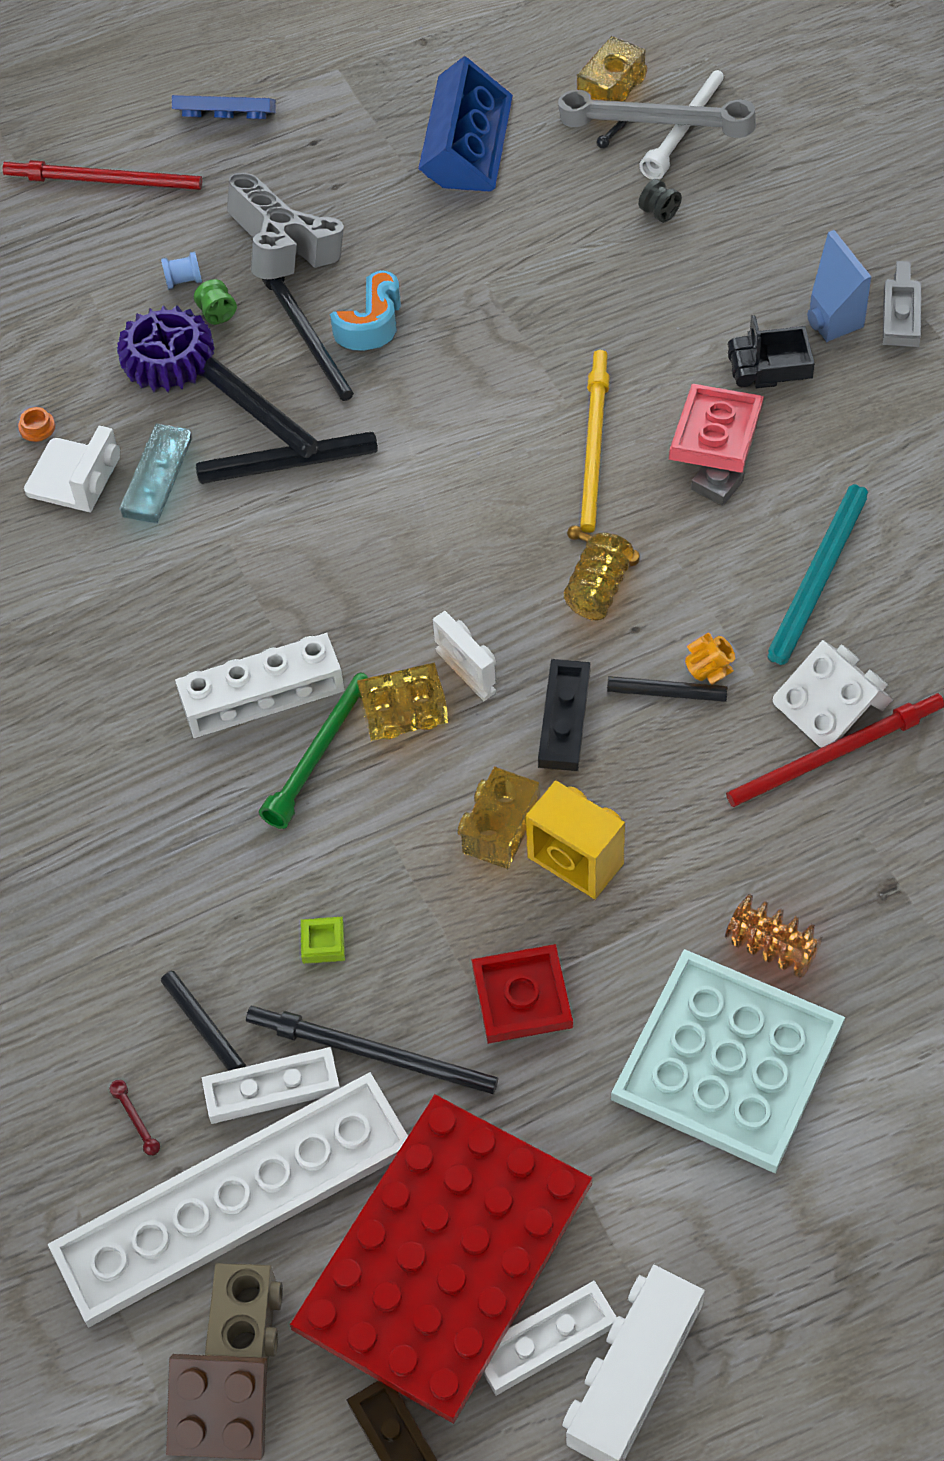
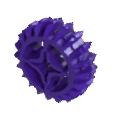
(165, 348)

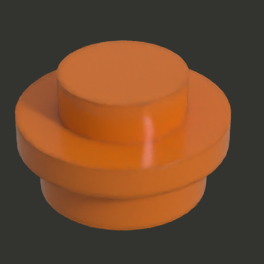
(36, 424)

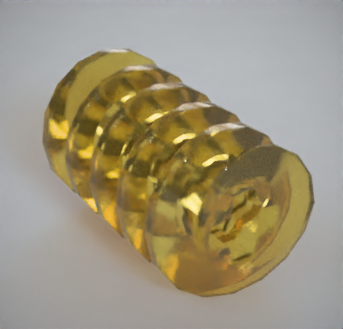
(598, 575)

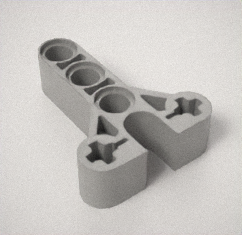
(280, 231)

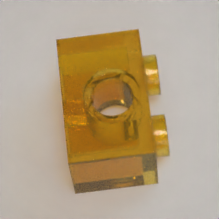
(613, 71)

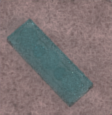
(156, 473)

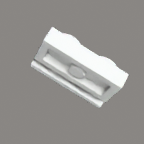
(468, 659)

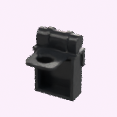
(770, 356)

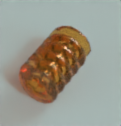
(773, 936)

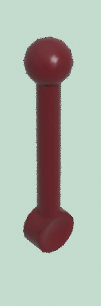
(119, 1091)

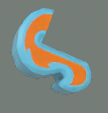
(378, 324)

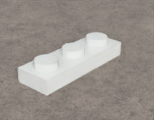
(270, 1085)
(549, 1336)

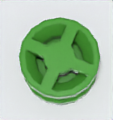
(215, 301)

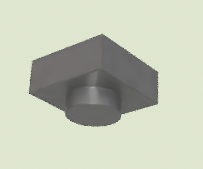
(716, 483)

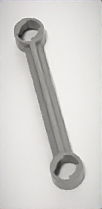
(658, 113)

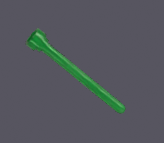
(279, 808)

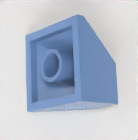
(839, 291)

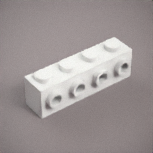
(260, 685)
(634, 1367)

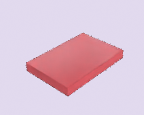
(716, 428)

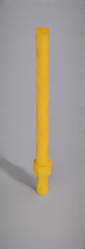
(597, 386)

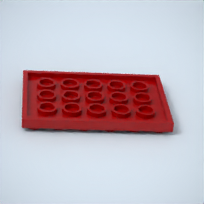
(442, 1257)

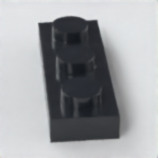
(564, 715)

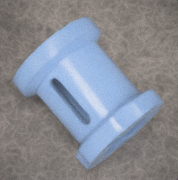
(181, 270)

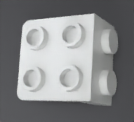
(74, 472)
(829, 693)

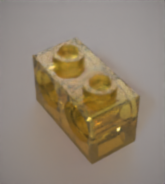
(401, 694)
(502, 817)

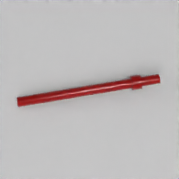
(39, 171)
(902, 718)

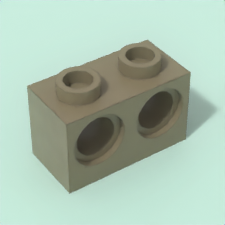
(231, 1317)

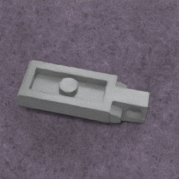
(902, 308)

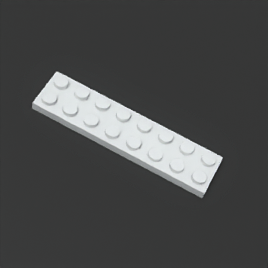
(228, 1199)

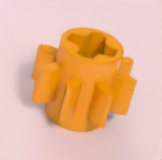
(710, 658)

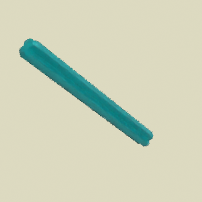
(817, 575)

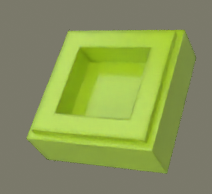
(322, 940)

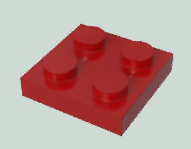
(522, 993)

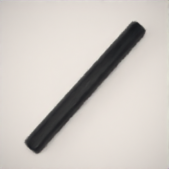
(260, 408)
(285, 458)

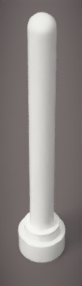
(656, 161)

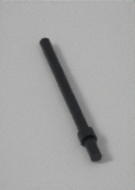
(310, 337)
(292, 1026)

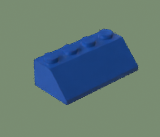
(466, 129)

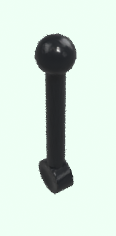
(603, 140)

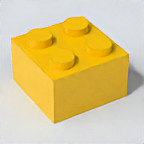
(575, 838)

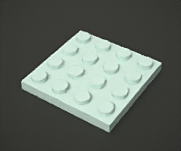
(728, 1060)

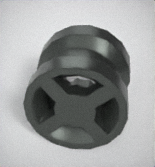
(659, 200)

